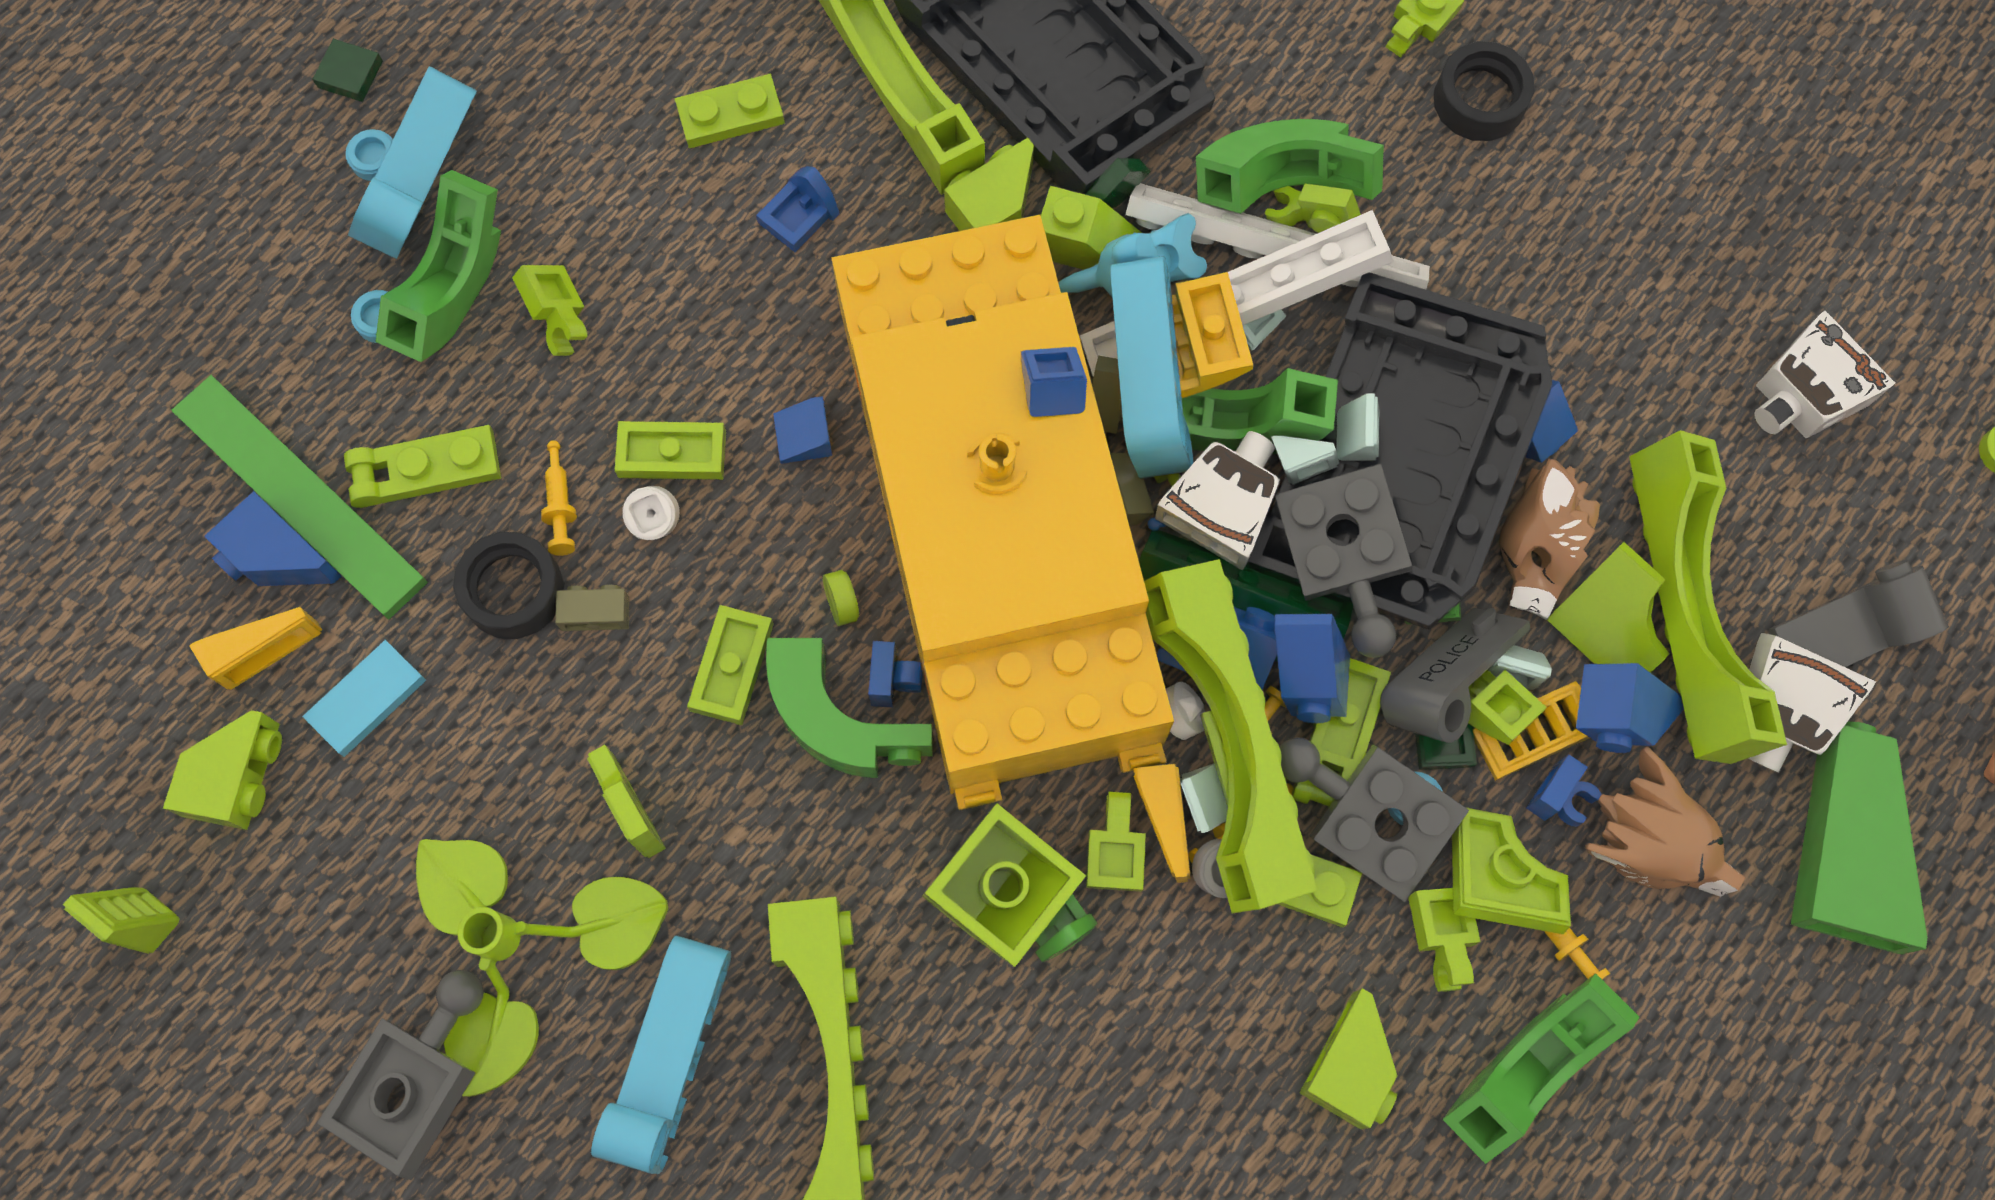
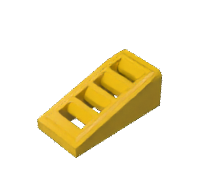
(250, 648)
(1494, 756)
(1162, 798)

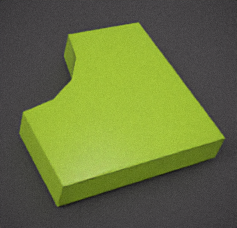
(1613, 611)
(624, 803)
(1501, 880)

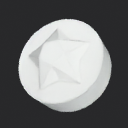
(651, 512)
(1186, 710)

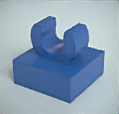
(890, 674)
(1558, 790)

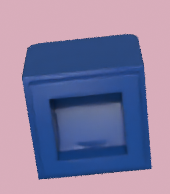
(1054, 381)
(803, 431)

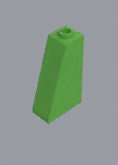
(1859, 848)

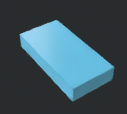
(364, 698)

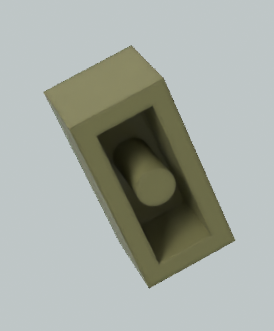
(1107, 393)
(1132, 489)
(592, 609)

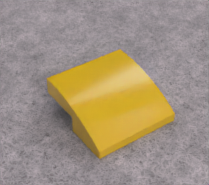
(1208, 334)

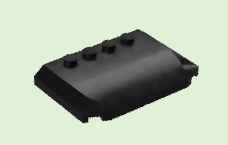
(1070, 75)
(1454, 427)

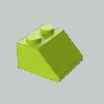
(1004, 885)

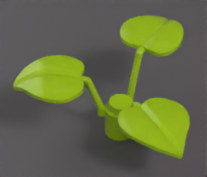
(456, 889)

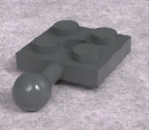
(1331, 568)
(1350, 820)
(430, 1081)

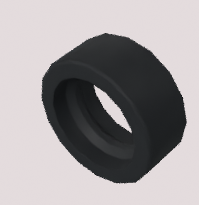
(1472, 122)
(484, 554)

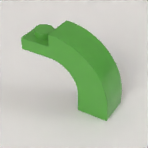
(1283, 154)
(436, 297)
(1290, 406)
(847, 745)
(1535, 1064)

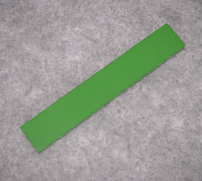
(300, 497)

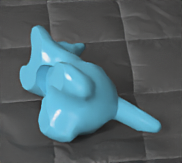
(1169, 241)

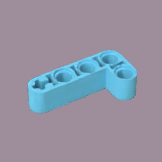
(411, 163)
(1149, 368)
(663, 1058)

